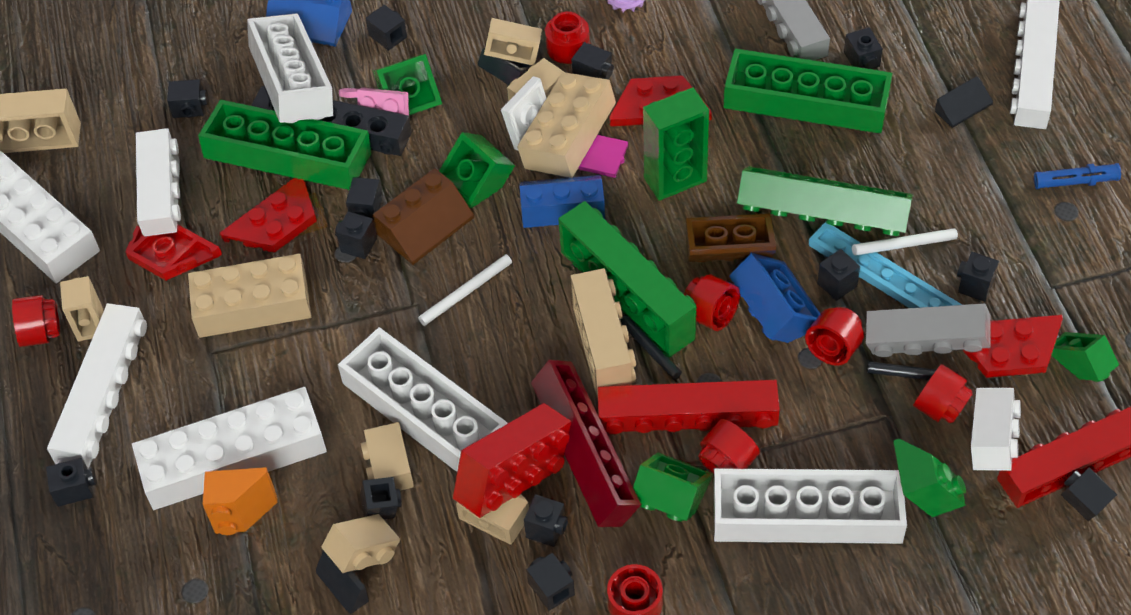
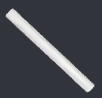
(905, 241)
(465, 290)

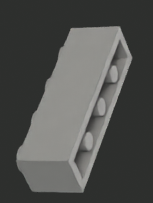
(798, 28)
(928, 329)

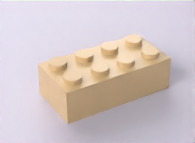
(38, 121)
(566, 124)
(249, 295)
(601, 330)

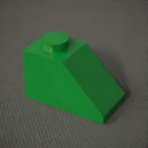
(1085, 355)

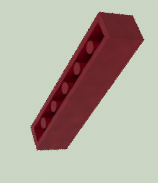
(589, 447)

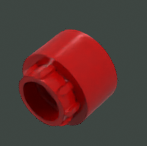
(565, 36)
(714, 300)
(35, 320)
(835, 335)
(944, 395)
(727, 447)
(632, 581)

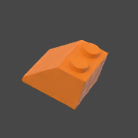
(237, 498)

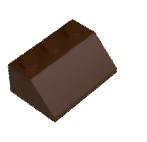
(422, 216)
(729, 237)

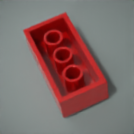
(511, 460)

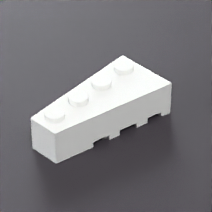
(157, 182)

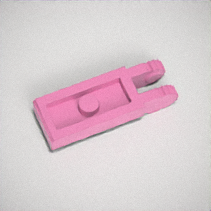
(379, 99)

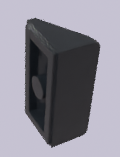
(502, 68)
(963, 102)
(344, 586)

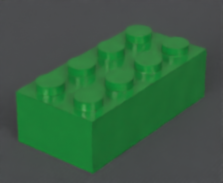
(675, 143)

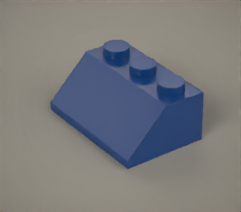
(321, 18)
(549, 199)
(775, 297)

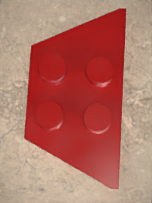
(641, 93)
(275, 219)
(170, 253)
(1018, 346)

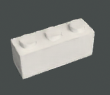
(995, 429)

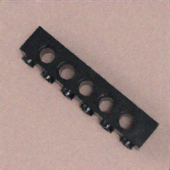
(386, 129)

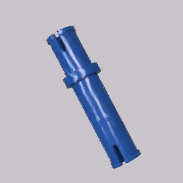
(1109, 173)

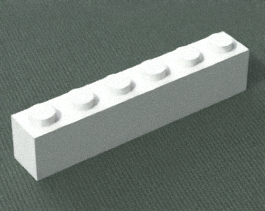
(1036, 63)
(98, 385)

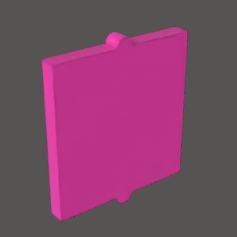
(604, 156)

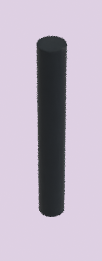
(651, 348)
(901, 370)

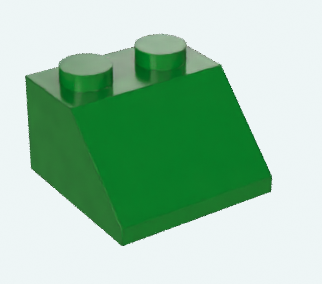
(410, 76)
(476, 168)
(928, 480)
(671, 486)

